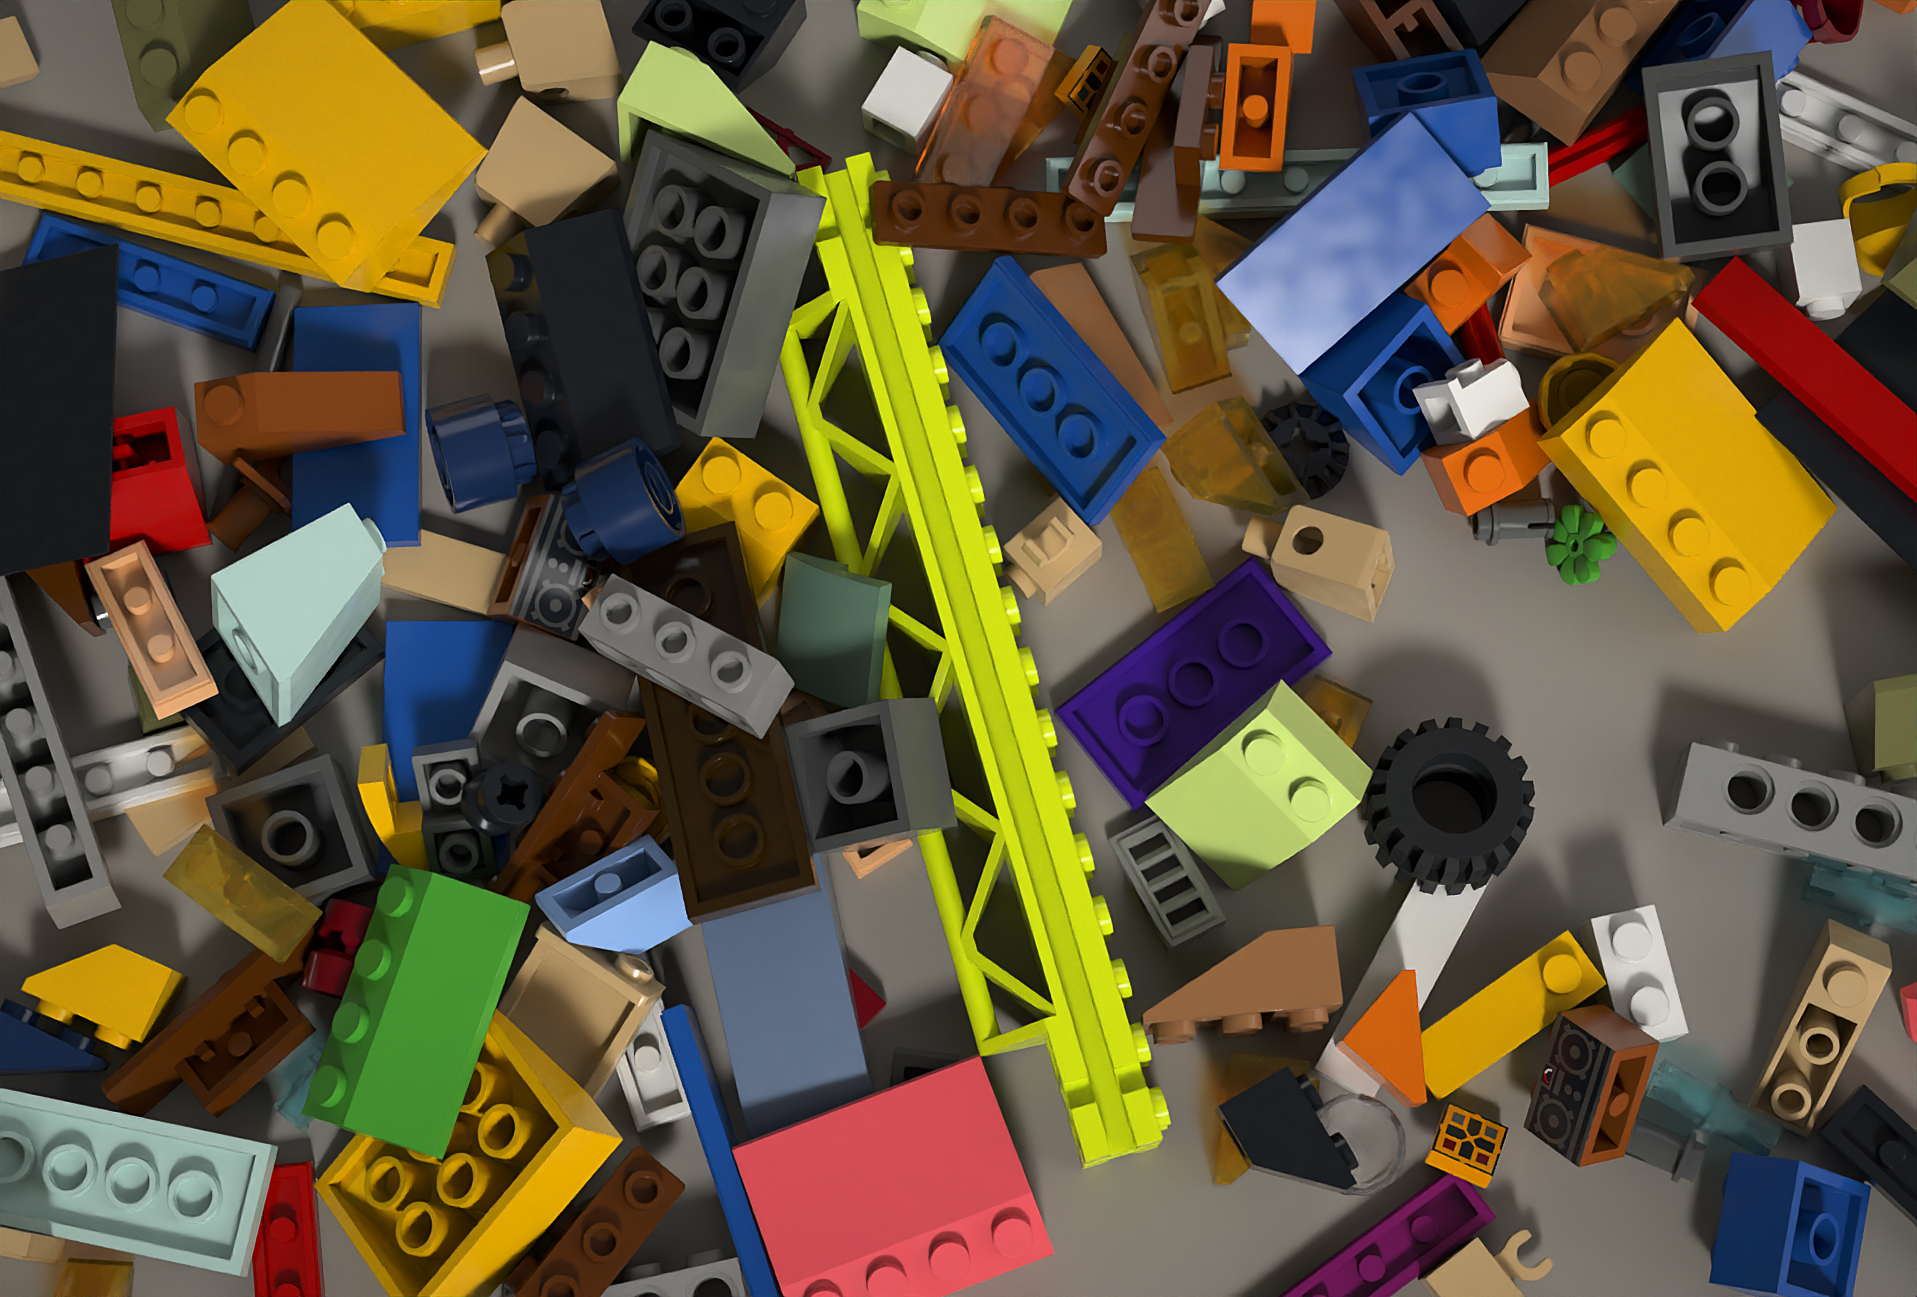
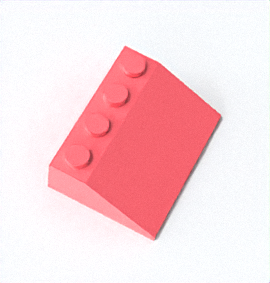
(895, 1192)

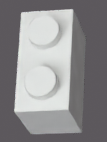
(1637, 970)

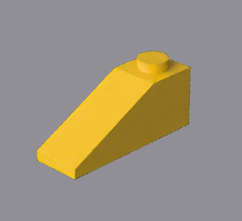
(1506, 1014)

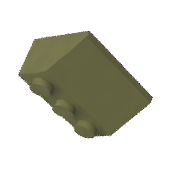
(173, 45)
(1885, 729)

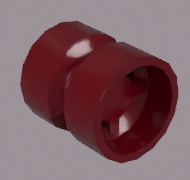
(343, 933)

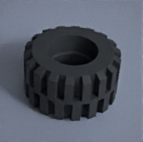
(1469, 762)

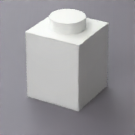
(908, 99)
(1820, 269)

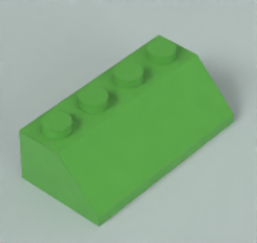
(416, 1010)

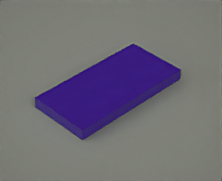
(1191, 681)

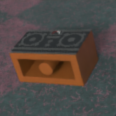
(545, 573)
(1590, 1084)

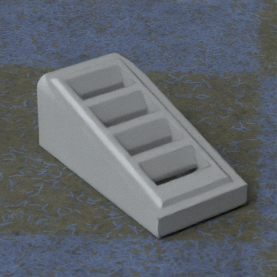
(1189, 929)

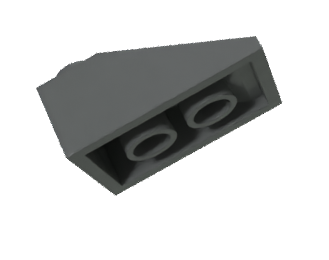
(1716, 158)

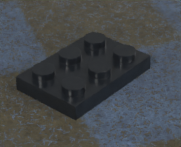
(236, 718)

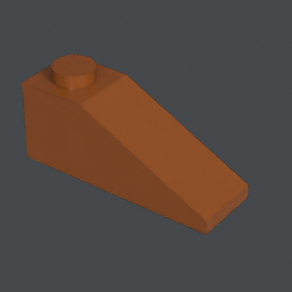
(296, 412)

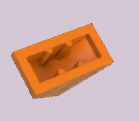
(1389, 1041)

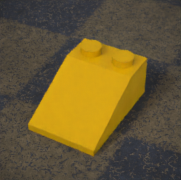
(769, 512)

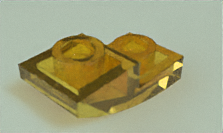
(1159, 542)

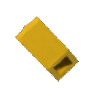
(112, 988)

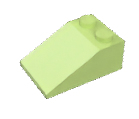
(950, 26)
(689, 101)
(1262, 788)

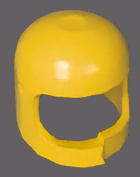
(1881, 223)

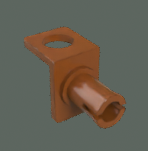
(252, 503)

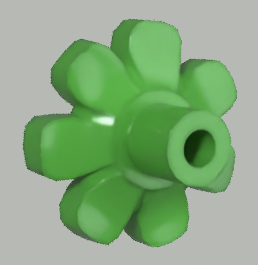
(1580, 545)

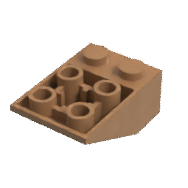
(1273, 979)

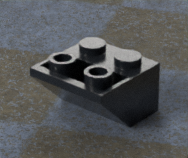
(730, 36)

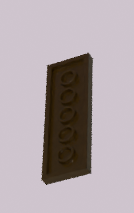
(723, 790)

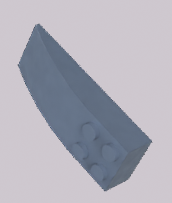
(789, 1008)

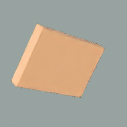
(1531, 330)

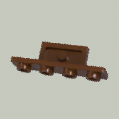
(1130, 102)
(1179, 148)
(984, 220)
(586, 815)
(223, 1038)
(599, 1234)

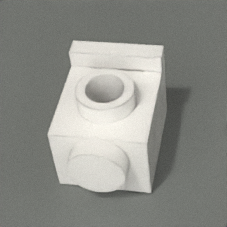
(1471, 400)

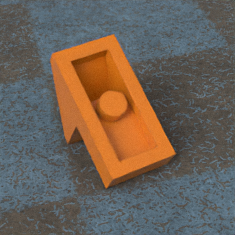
(1469, 272)

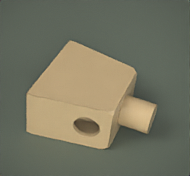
(556, 50)
(538, 175)
(1347, 564)

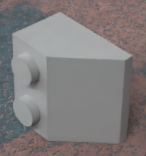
(545, 702)

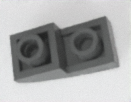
(449, 839)

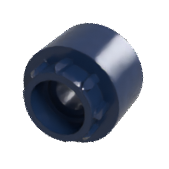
(480, 451)
(622, 504)

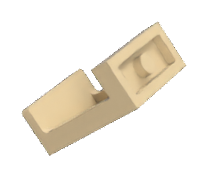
(580, 1004)

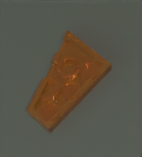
(994, 107)

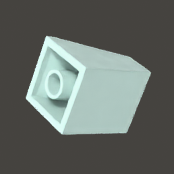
(299, 605)

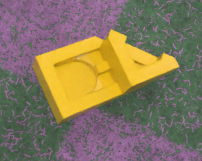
(394, 822)

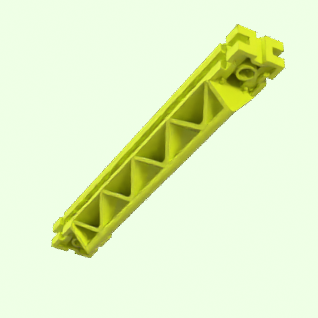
(1084, 1015)

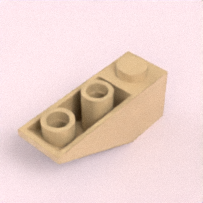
(1821, 1025)

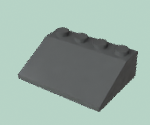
(719, 275)

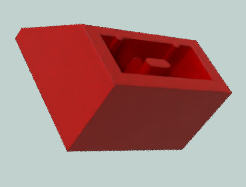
(156, 485)

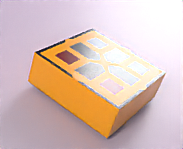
(1084, 80)
(1466, 1145)

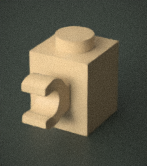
(1050, 553)
(1476, 1273)

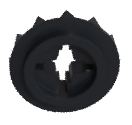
(1323, 468)

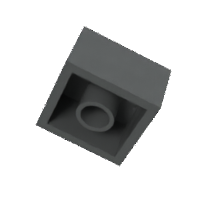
(872, 775)
(301, 829)

